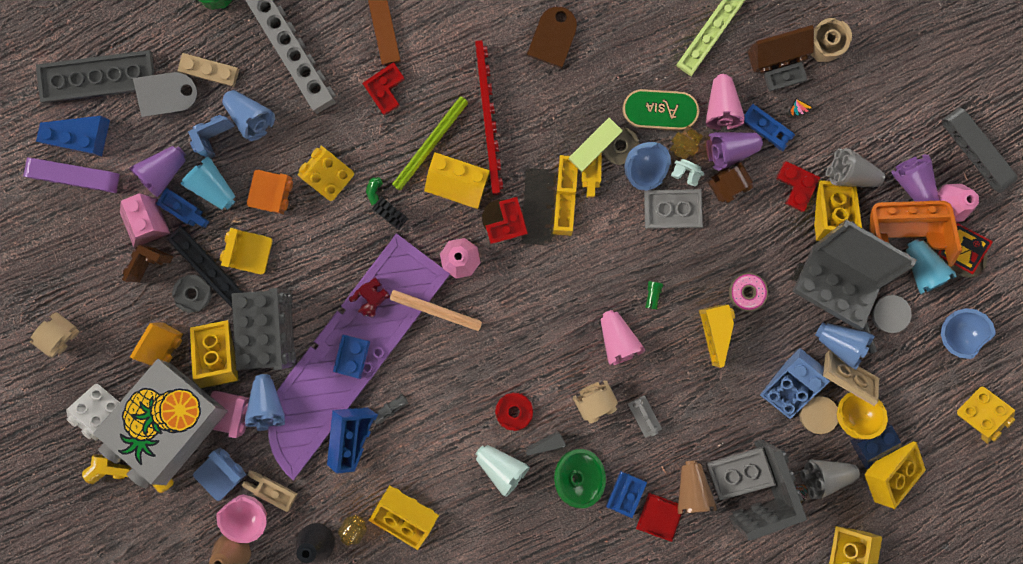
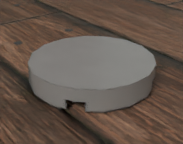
(891, 314)

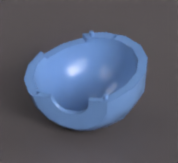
(647, 165)
(966, 332)

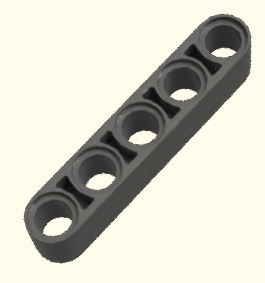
(979, 150)

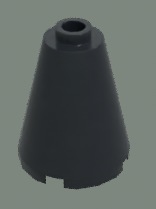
(314, 543)

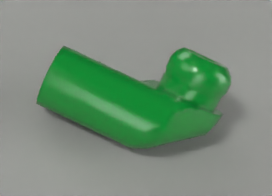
(373, 185)

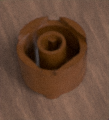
(730, 182)

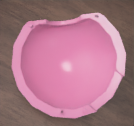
(242, 519)

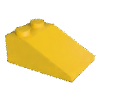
(834, 206)
(718, 327)
(213, 354)
(895, 475)

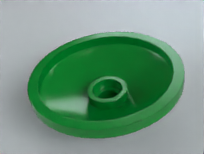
(588, 481)

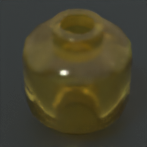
(352, 530)

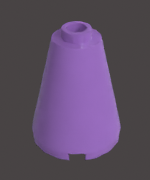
(731, 147)
(159, 169)
(917, 178)

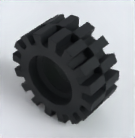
(390, 213)

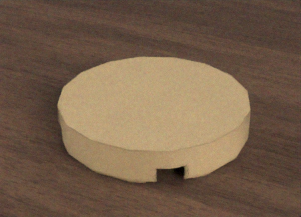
(819, 415)

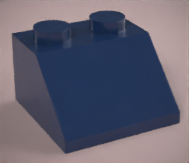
(877, 447)

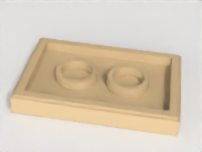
(855, 381)

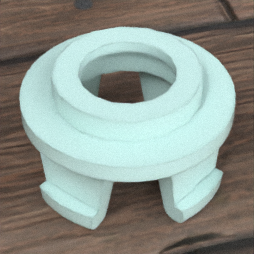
(682, 166)

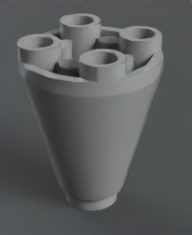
(853, 170)
(827, 477)

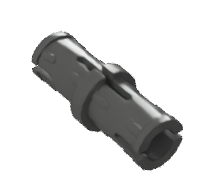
(390, 409)

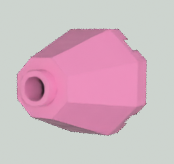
(961, 199)
(468, 263)

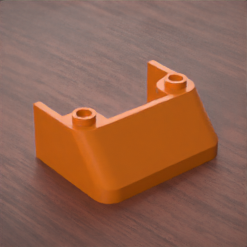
(918, 219)

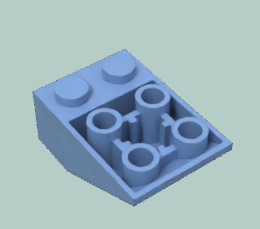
(795, 383)

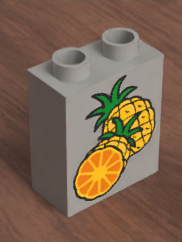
(158, 424)

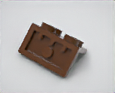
(140, 260)

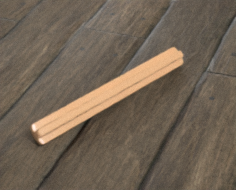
(435, 310)

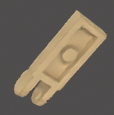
(271, 491)

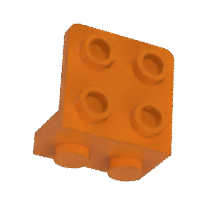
(270, 191)

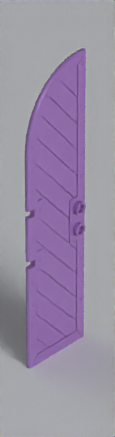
(313, 387)

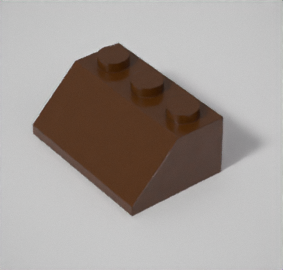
(782, 49)

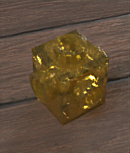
(686, 143)

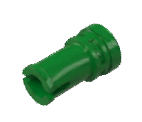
(654, 290)

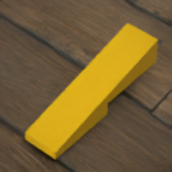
(565, 197)

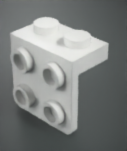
(91, 410)

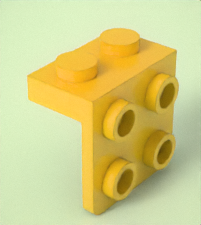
(325, 173)
(246, 251)
(987, 414)

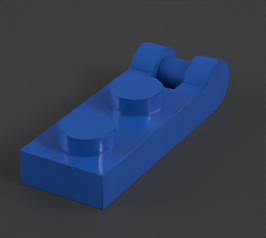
(767, 127)

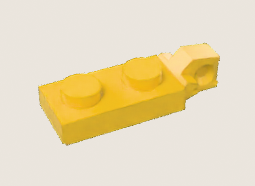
(592, 177)

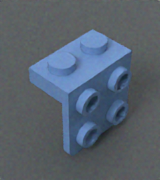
(202, 132)
(219, 474)

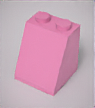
(143, 219)

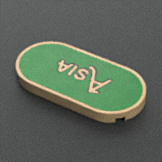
(660, 109)

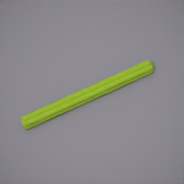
(430, 143)

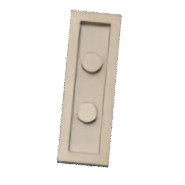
(208, 70)

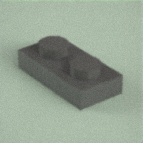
(785, 76)

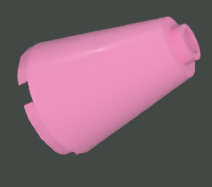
(724, 105)
(619, 339)

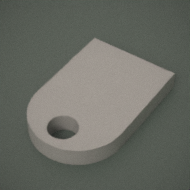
(163, 93)

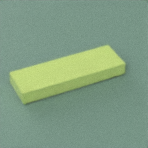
(595, 144)

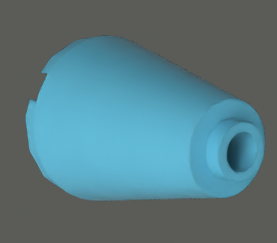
(209, 184)
(930, 269)

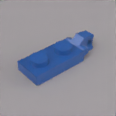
(181, 208)

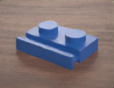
(351, 356)
(626, 494)

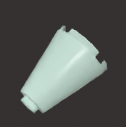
(501, 468)

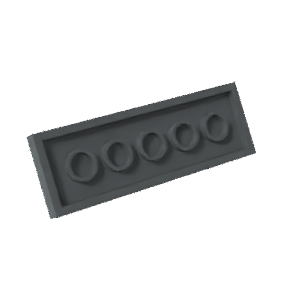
(92, 76)

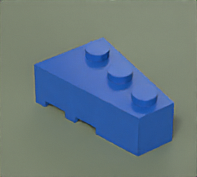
(78, 134)
(347, 437)

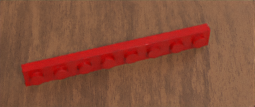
(488, 109)

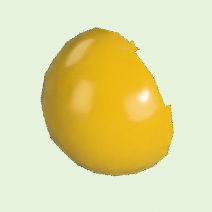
(861, 418)

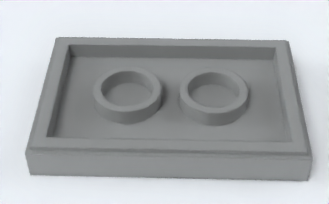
(673, 209)
(741, 473)

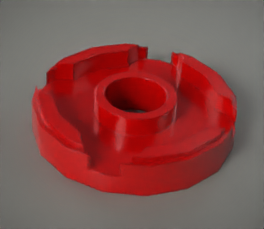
(508, 401)

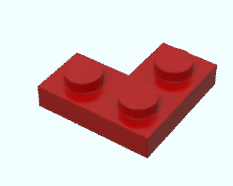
(380, 85)
(802, 183)
(511, 226)

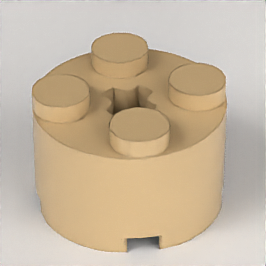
(840, 38)
(53, 335)
(596, 401)

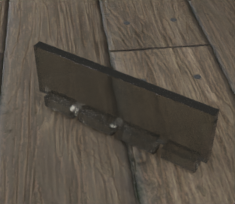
(535, 209)

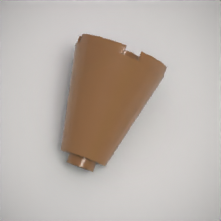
(694, 490)
(230, 552)

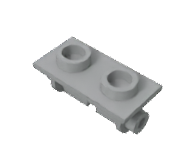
(645, 416)

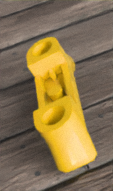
(101, 466)

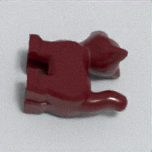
(373, 297)

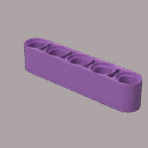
(71, 175)

